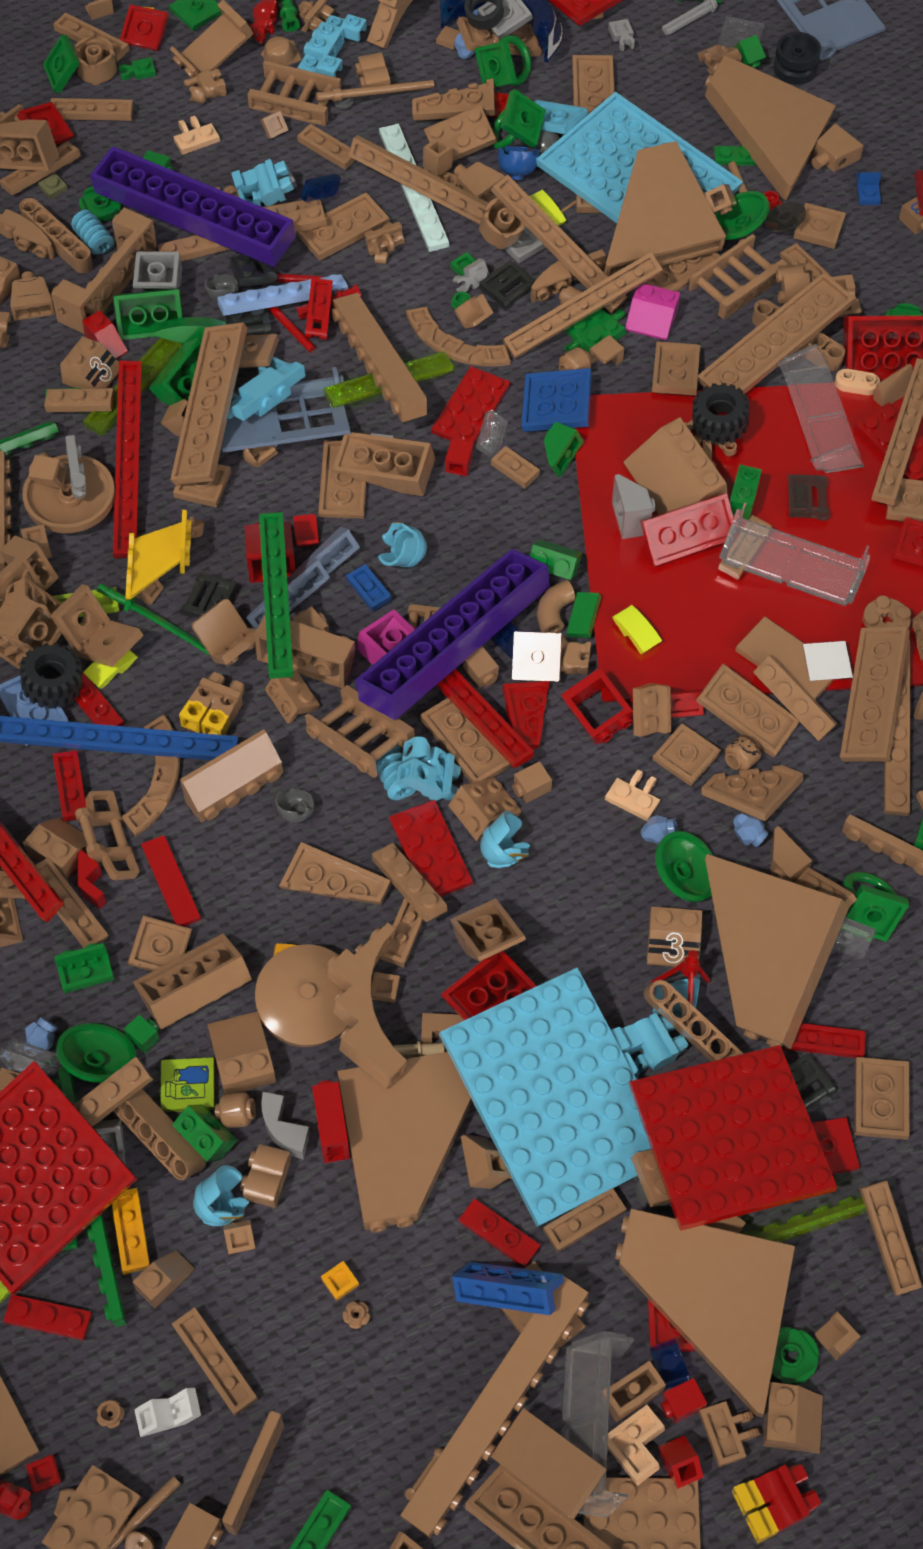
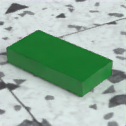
(583, 615)

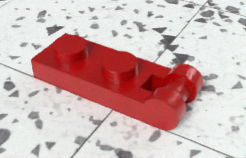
(318, 307)

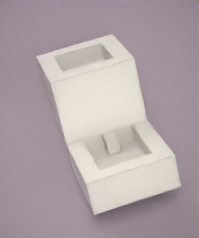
(167, 1413)

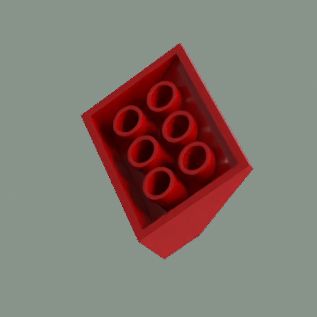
(882, 343)
(487, 985)

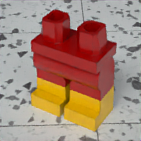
(785, 1501)

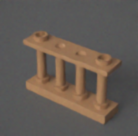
(289, 107)
(742, 293)
(394, 729)

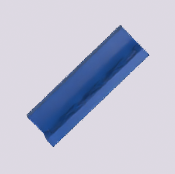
(507, 1287)

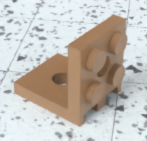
(96, 636)

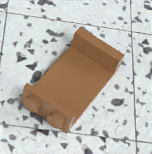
(214, 43)

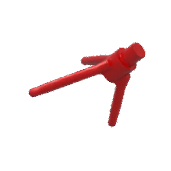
(689, 968)

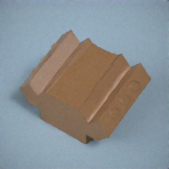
(26, 621)

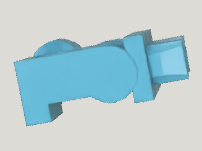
(263, 183)
(430, 772)
(653, 1038)

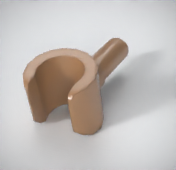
(380, 256)

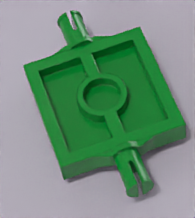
(594, 329)

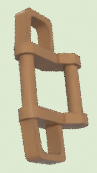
(96, 851)

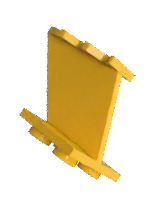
(156, 554)

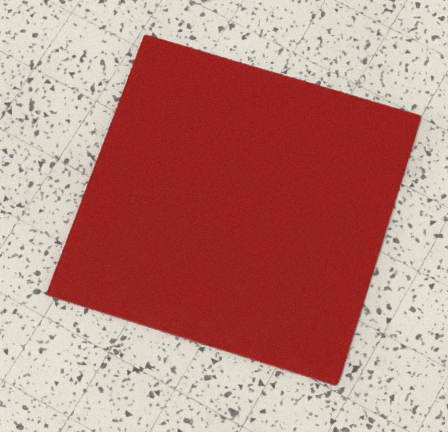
(691, 601)

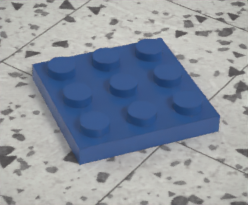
(557, 397)

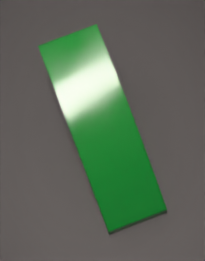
(185, 329)

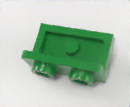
(84, 967)

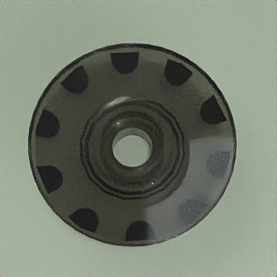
(785, 217)

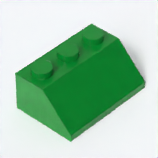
(142, 311)
(177, 377)

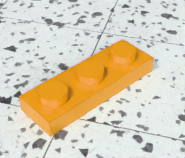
(130, 1232)

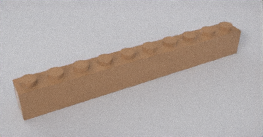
(492, 1411)

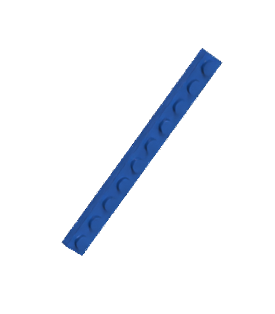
(114, 738)

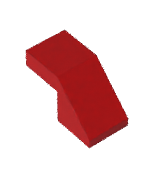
(88, 873)

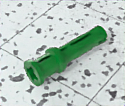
(289, 16)

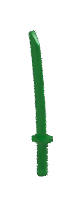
(130, 604)

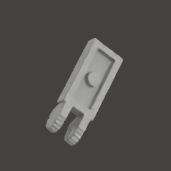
(76, 469)

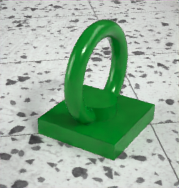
(497, 64)
(520, 119)
(875, 907)

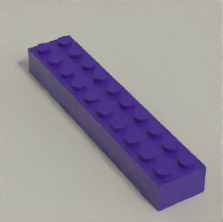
(193, 206)
(452, 634)

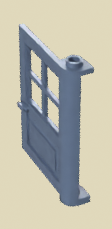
(835, 24)
(266, 430)

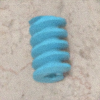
(92, 232)
(387, 769)

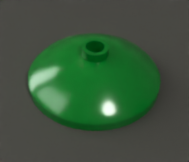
(745, 216)
(683, 865)
(94, 1051)

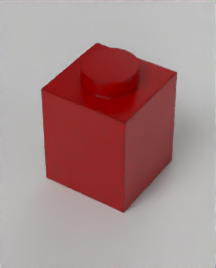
(459, 457)
(683, 1401)
(681, 1462)

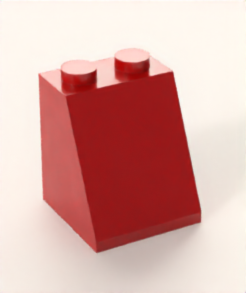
(254, 555)

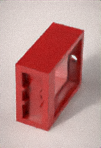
(584, 690)
(331, 1121)

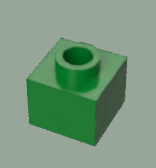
(142, 1033)

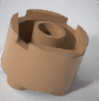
(95, 60)
(500, 225)

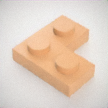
(629, 1441)

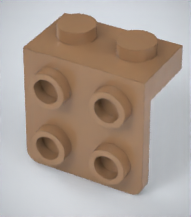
(224, 633)
(481, 804)

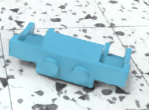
(327, 42)
(266, 389)

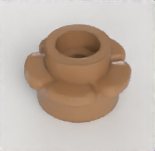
(362, 1319)
(110, 1406)

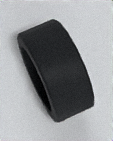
(487, 21)

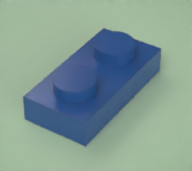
(368, 588)

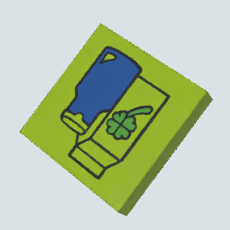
(187, 1083)

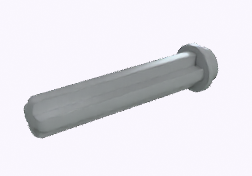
(690, 16)

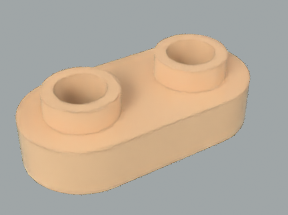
(856, 381)

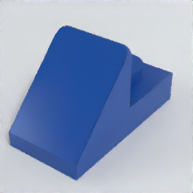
(868, 187)

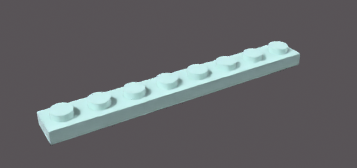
(420, 205)

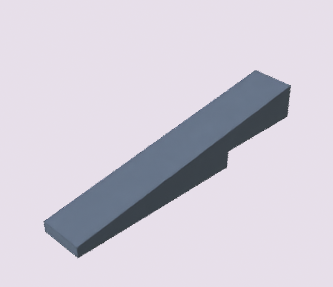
(313, 571)

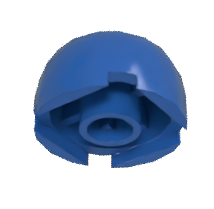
(517, 161)

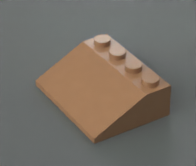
(674, 468)

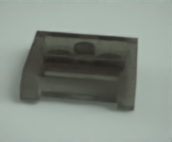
(800, 496)

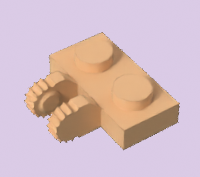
(195, 138)
(633, 799)

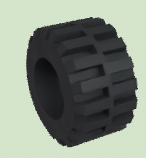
(720, 399)
(51, 691)

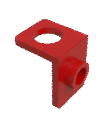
(305, 530)

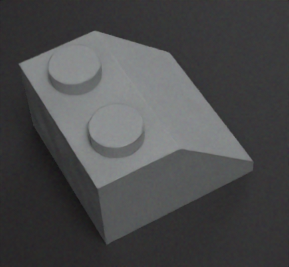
(157, 270)
(631, 506)

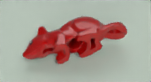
(265, 16)

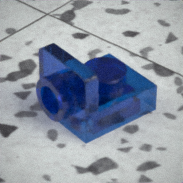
(670, 1363)

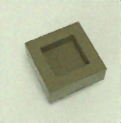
(52, 186)

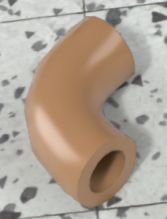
(551, 604)

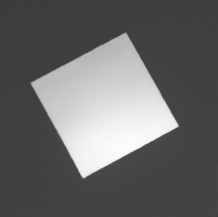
(827, 660)

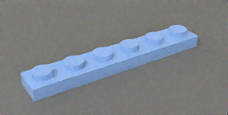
(273, 296)

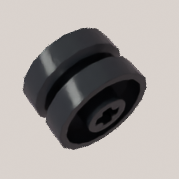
(797, 58)

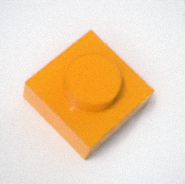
(339, 1281)

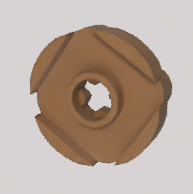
(888, 608)

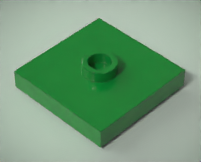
(195, 12)
(61, 63)

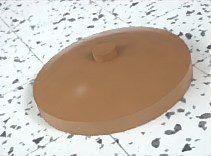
(62, 511)
(298, 998)

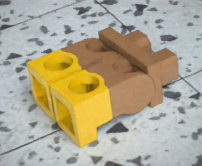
(212, 706)

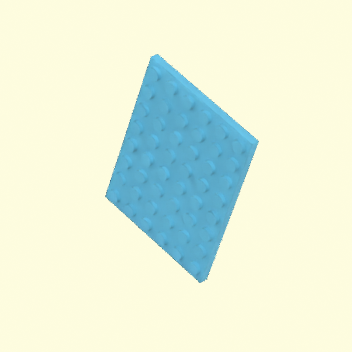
(602, 149)
(551, 1094)

